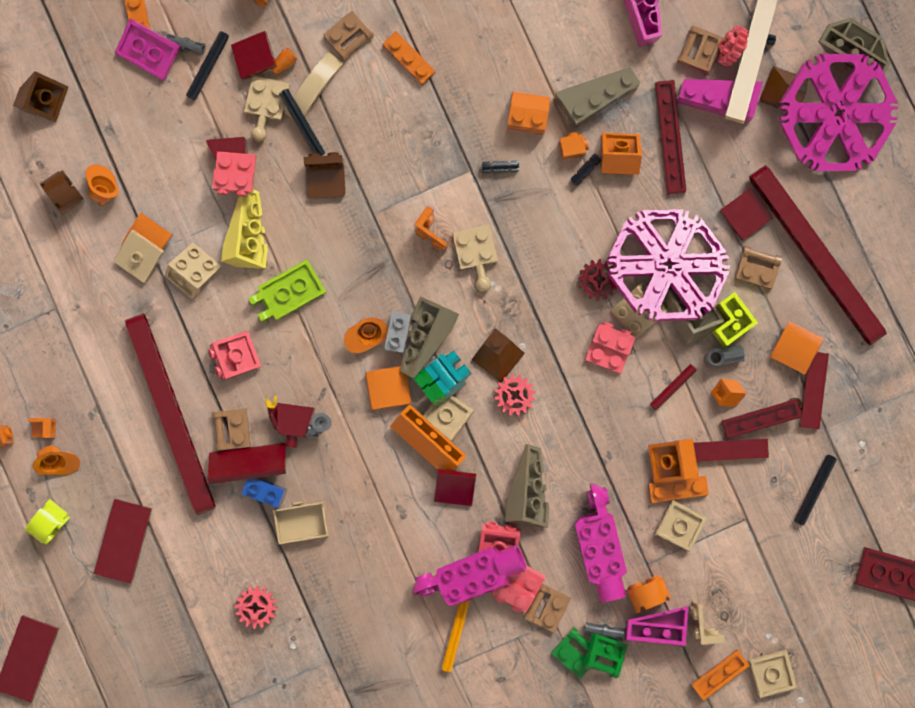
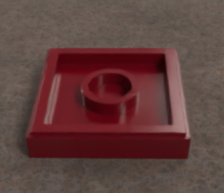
(253, 55)
(746, 214)
(455, 487)

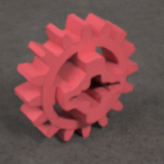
(732, 45)
(520, 387)
(266, 607)

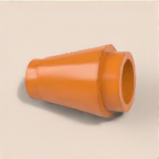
(284, 61)

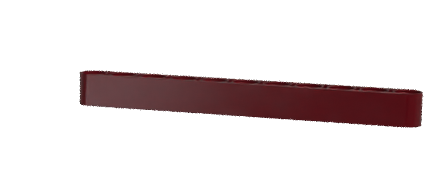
(817, 255)
(170, 414)

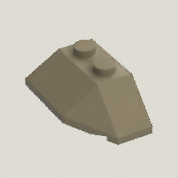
(854, 38)

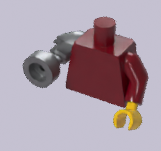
(296, 421)

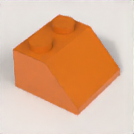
(528, 113)
(620, 153)
(673, 460)

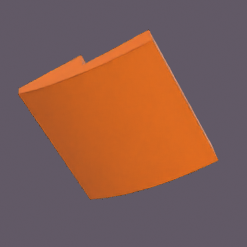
(151, 231)
(797, 347)
(387, 388)

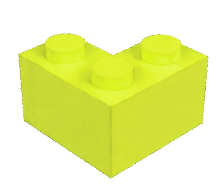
(738, 320)

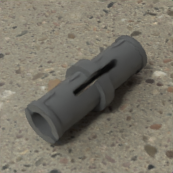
(187, 44)
(604, 630)

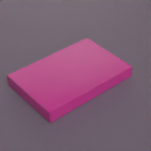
(147, 49)

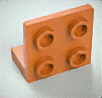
(425, 221)

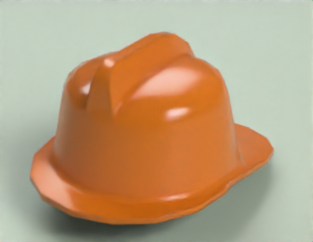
(101, 184)
(365, 335)
(53, 461)

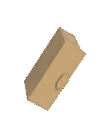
(301, 522)

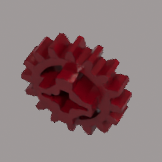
(590, 280)

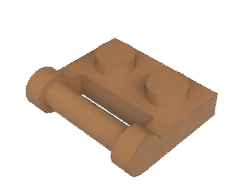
(344, 30)
(706, 52)
(755, 273)
(238, 429)
(552, 611)

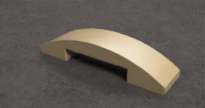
(316, 82)

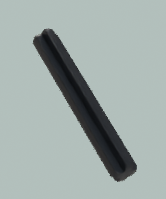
(207, 65)
(301, 122)
(815, 490)

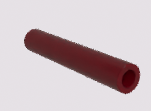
(673, 387)

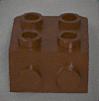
(325, 175)

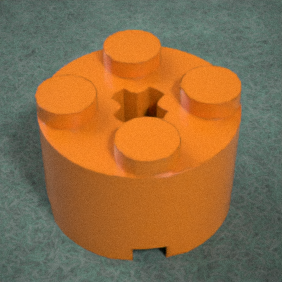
(649, 594)

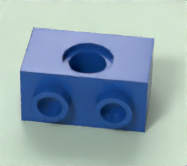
(264, 491)

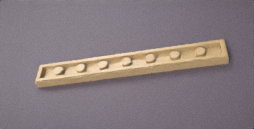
(750, 61)

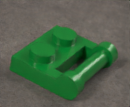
(607, 649)
(570, 655)

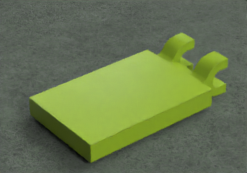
(288, 291)

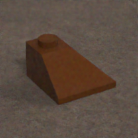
(777, 85)
(41, 96)
(498, 355)

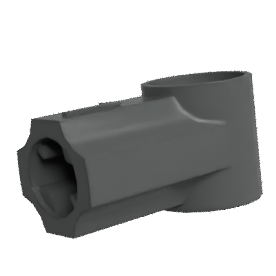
(725, 356)

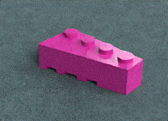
(644, 20)
(714, 96)

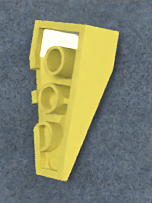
(244, 238)

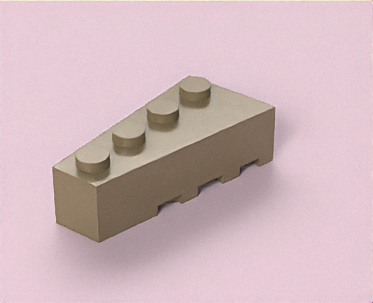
(589, 98)

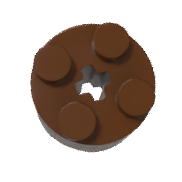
(60, 193)

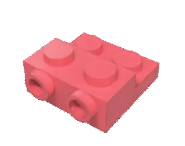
(234, 173)
(610, 347)
(234, 356)
(498, 536)
(521, 590)

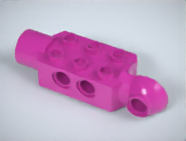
(601, 547)
(472, 575)

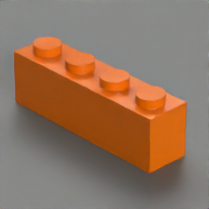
(427, 440)

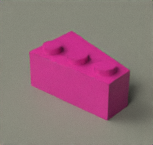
(659, 628)

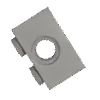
(397, 332)

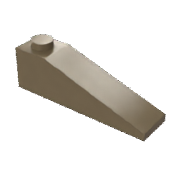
(692, 329)
(429, 330)
(526, 499)

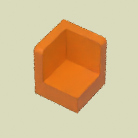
(728, 392)
(43, 427)

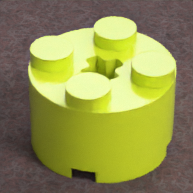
(46, 521)

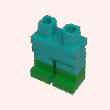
(441, 379)

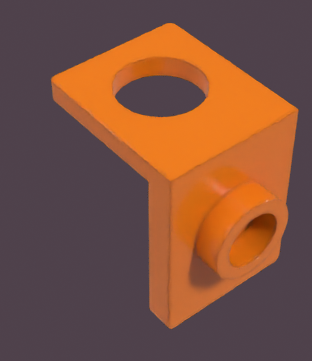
(6, 436)

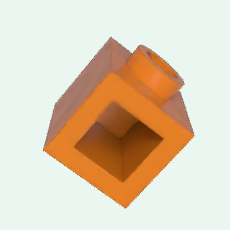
(573, 146)

